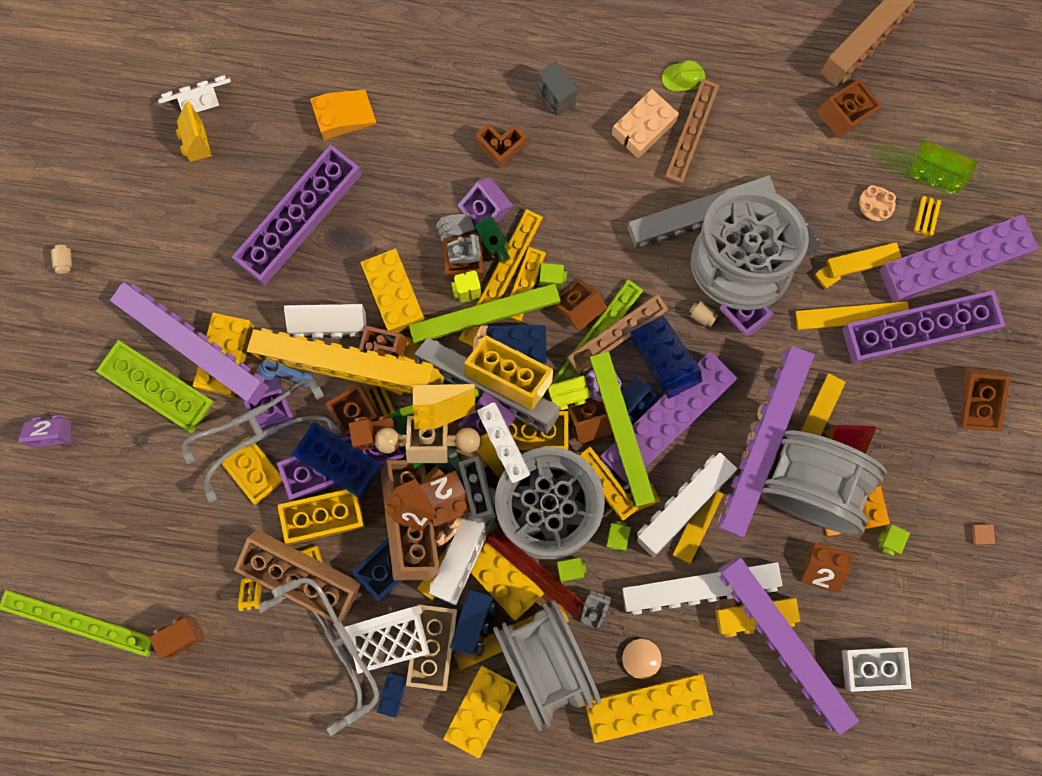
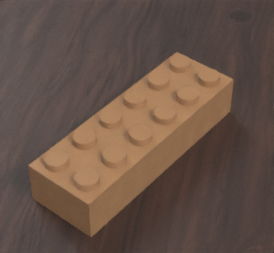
(865, 39)
(411, 550)
(277, 563)

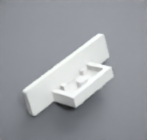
(201, 97)
(503, 442)

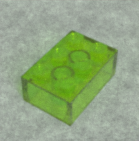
(941, 167)

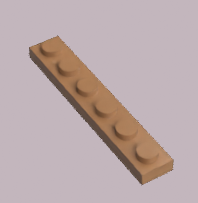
(692, 132)
(617, 332)

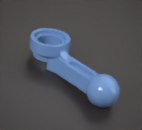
(283, 371)

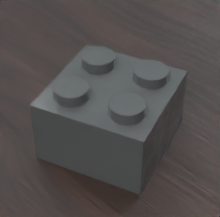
(556, 88)

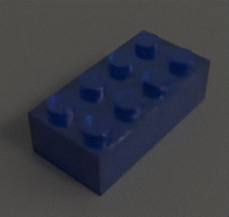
(666, 356)
(337, 460)

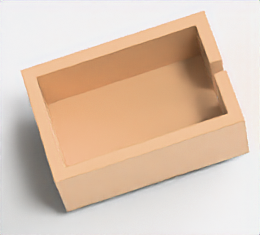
(645, 123)

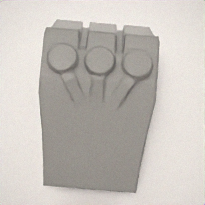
(455, 226)
(464, 250)
(595, 609)

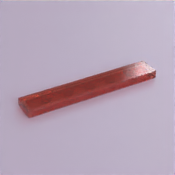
(535, 572)

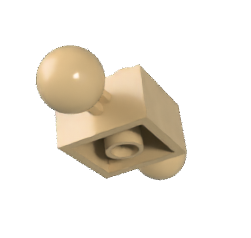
(426, 445)

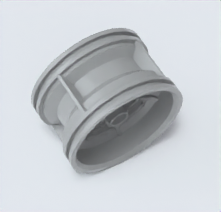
(761, 233)
(578, 476)
(823, 482)
(547, 665)

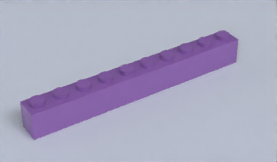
(189, 343)
(765, 442)
(788, 645)

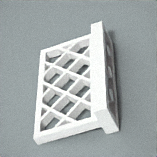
(387, 622)

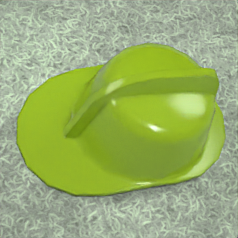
(683, 76)

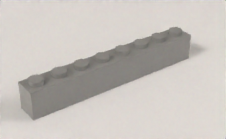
(681, 217)
(452, 368)

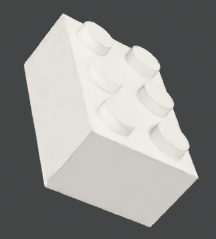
(876, 669)

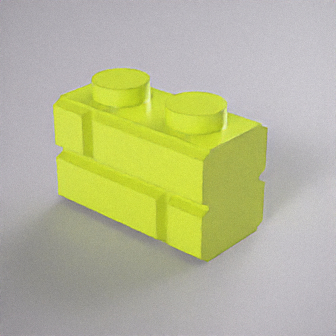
(466, 286)
(568, 392)

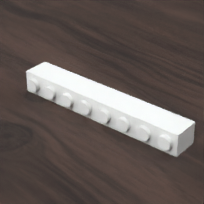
(692, 590)

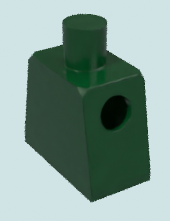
(494, 238)

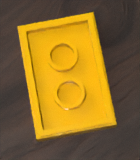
(253, 472)

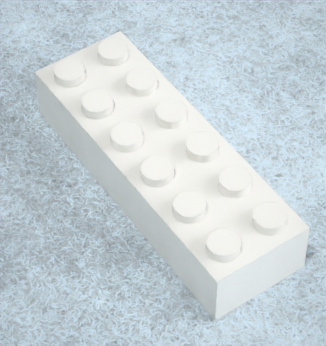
(686, 504)

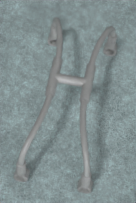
(259, 434)
(337, 646)

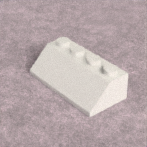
(325, 320)

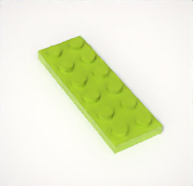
(155, 386)

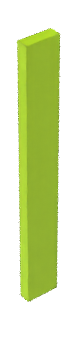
(615, 311)
(484, 313)
(622, 429)
(76, 623)

